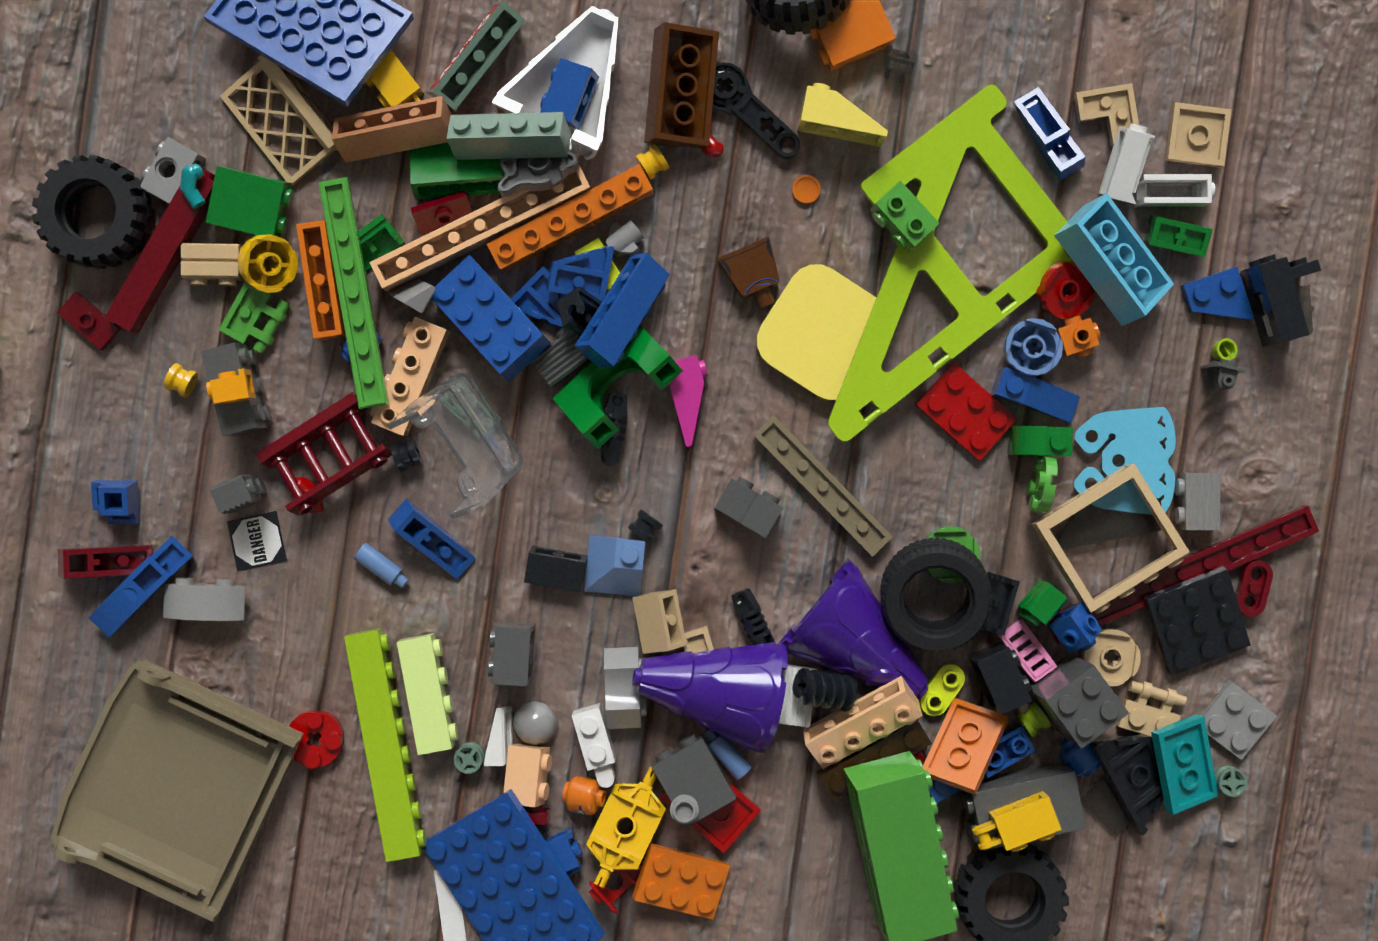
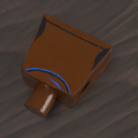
(752, 271)

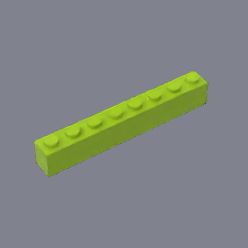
(384, 744)

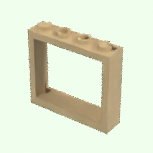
(1083, 499)

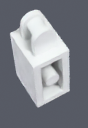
(595, 742)

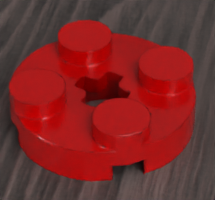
(1051, 290)
(331, 740)

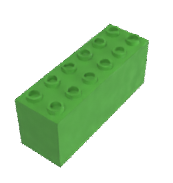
(902, 848)

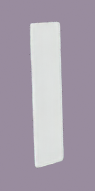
(450, 912)

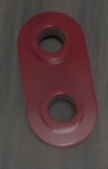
(1256, 588)

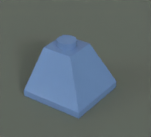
(615, 565)

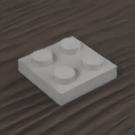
(1236, 719)

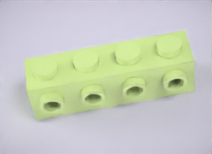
(427, 694)

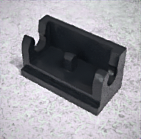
(577, 310)
(555, 568)
(1003, 594)

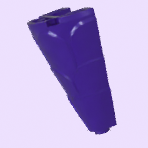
(852, 637)
(721, 689)

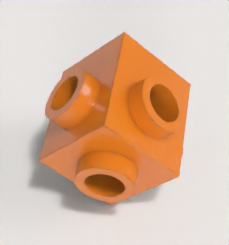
(1088, 336)

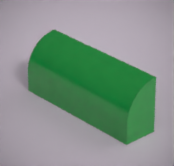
(438, 173)

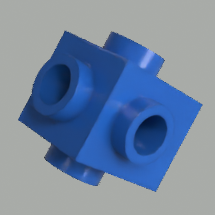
(1076, 628)

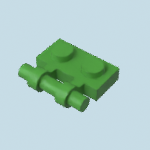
(247, 312)

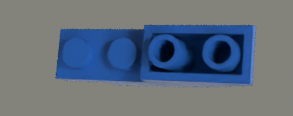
(140, 586)
(1011, 748)

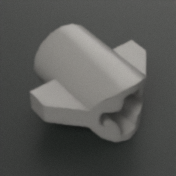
(624, 239)

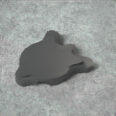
(535, 173)

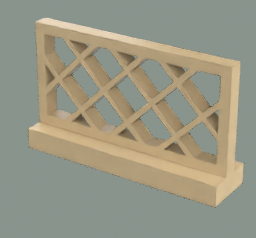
(296, 98)

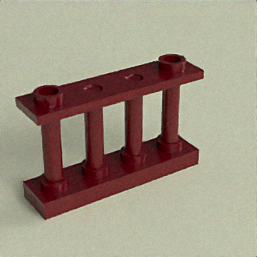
(301, 440)

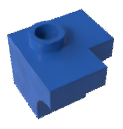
(116, 500)

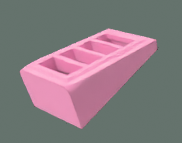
(1041, 671)

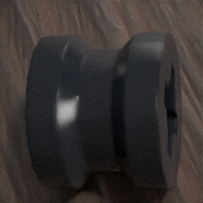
(406, 454)
(645, 526)

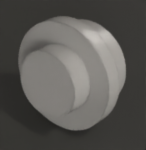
(684, 809)

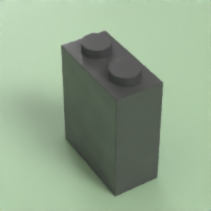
(694, 772)

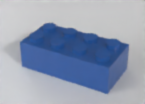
(489, 318)

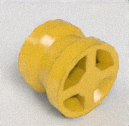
(652, 162)
(180, 380)

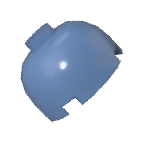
(1033, 347)

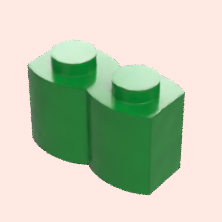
(1041, 603)

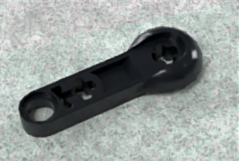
(749, 108)

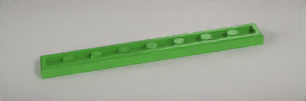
(353, 293)

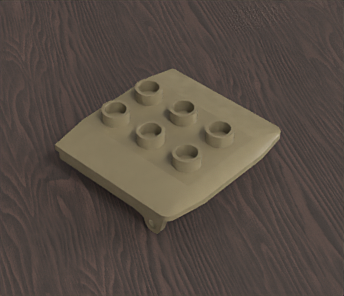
(173, 788)

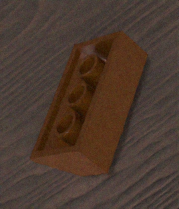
(681, 86)

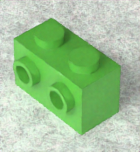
(903, 216)

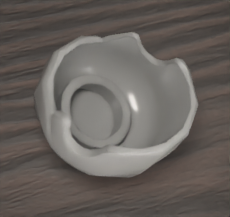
(535, 723)

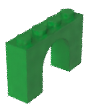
(584, 394)

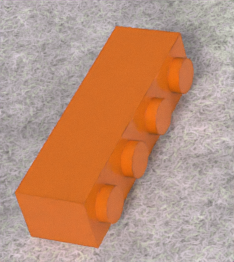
(320, 281)

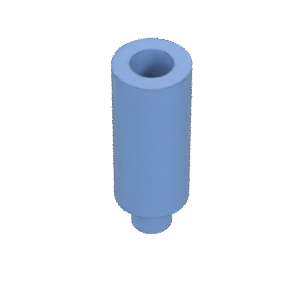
(380, 565)
(727, 754)

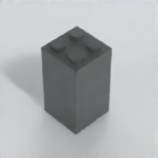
(1078, 700)
(1000, 790)

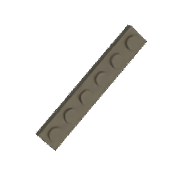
(822, 485)

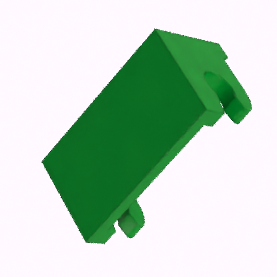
(1178, 235)
(378, 239)

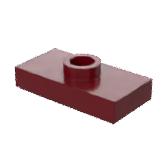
(441, 211)
(88, 320)

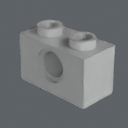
(167, 154)

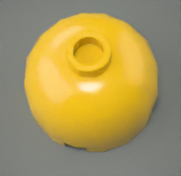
(267, 263)

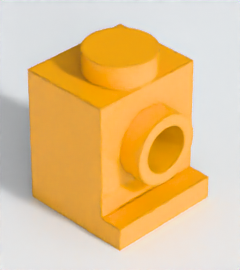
(231, 387)

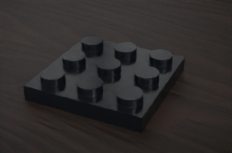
(1197, 620)

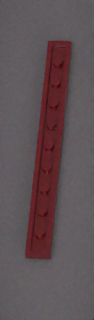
(1227, 553)

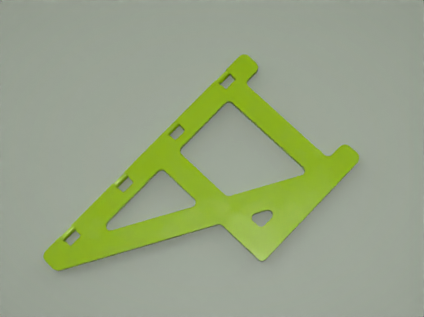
(934, 164)

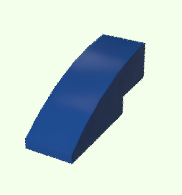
(1050, 134)

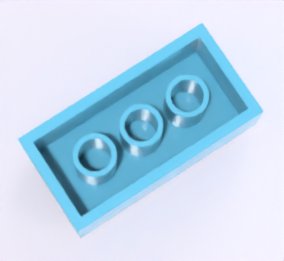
(1114, 259)

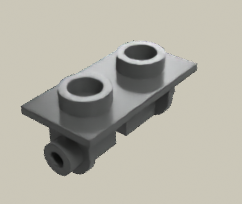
(1221, 374)

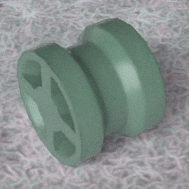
(465, 762)
(1236, 782)

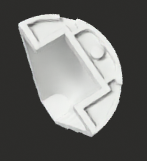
(587, 42)

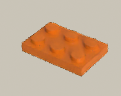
(965, 745)
(681, 881)

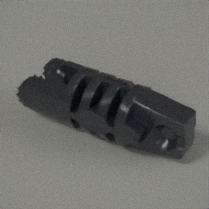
(617, 412)
(751, 618)

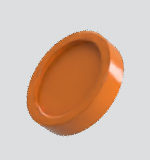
(806, 189)

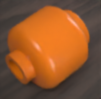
(583, 795)

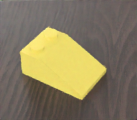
(833, 116)

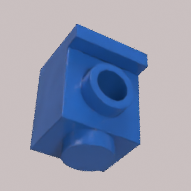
(566, 850)

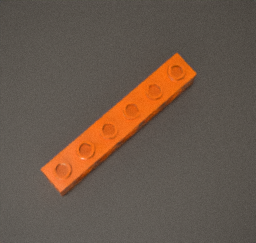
(570, 218)

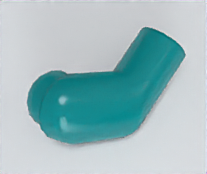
(188, 185)

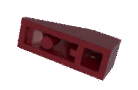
(101, 560)

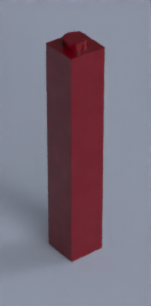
(159, 258)

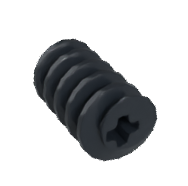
(825, 689)

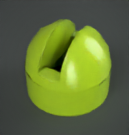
(1224, 349)

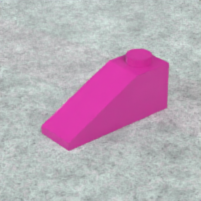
(687, 394)

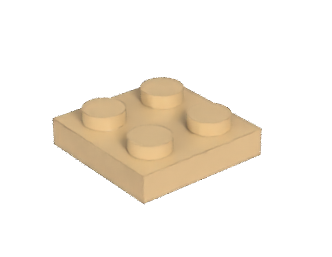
(1198, 135)

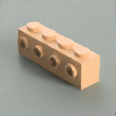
(411, 372)
(868, 721)

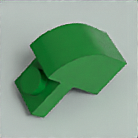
(1040, 441)

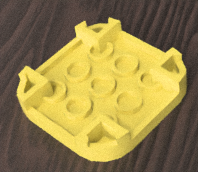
(815, 329)

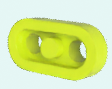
(940, 688)

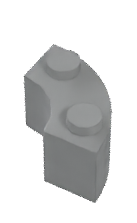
(204, 601)
(622, 700)

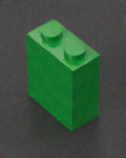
(249, 202)

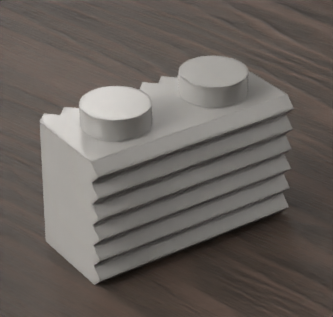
(1198, 501)

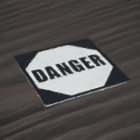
(256, 540)

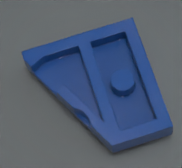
(584, 270)
(1218, 295)
(537, 301)

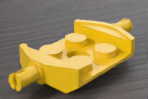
(626, 851)

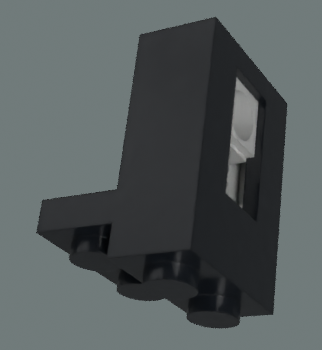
(1275, 297)

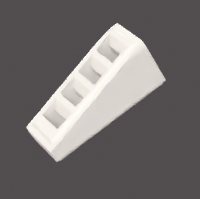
(500, 737)

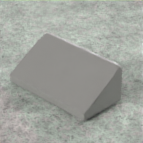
(414, 294)

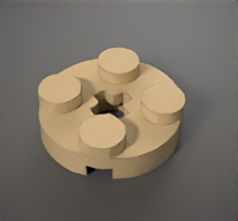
(1123, 646)

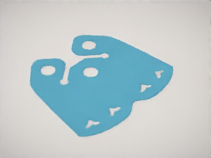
(1138, 443)

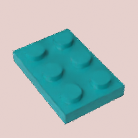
(1185, 764)

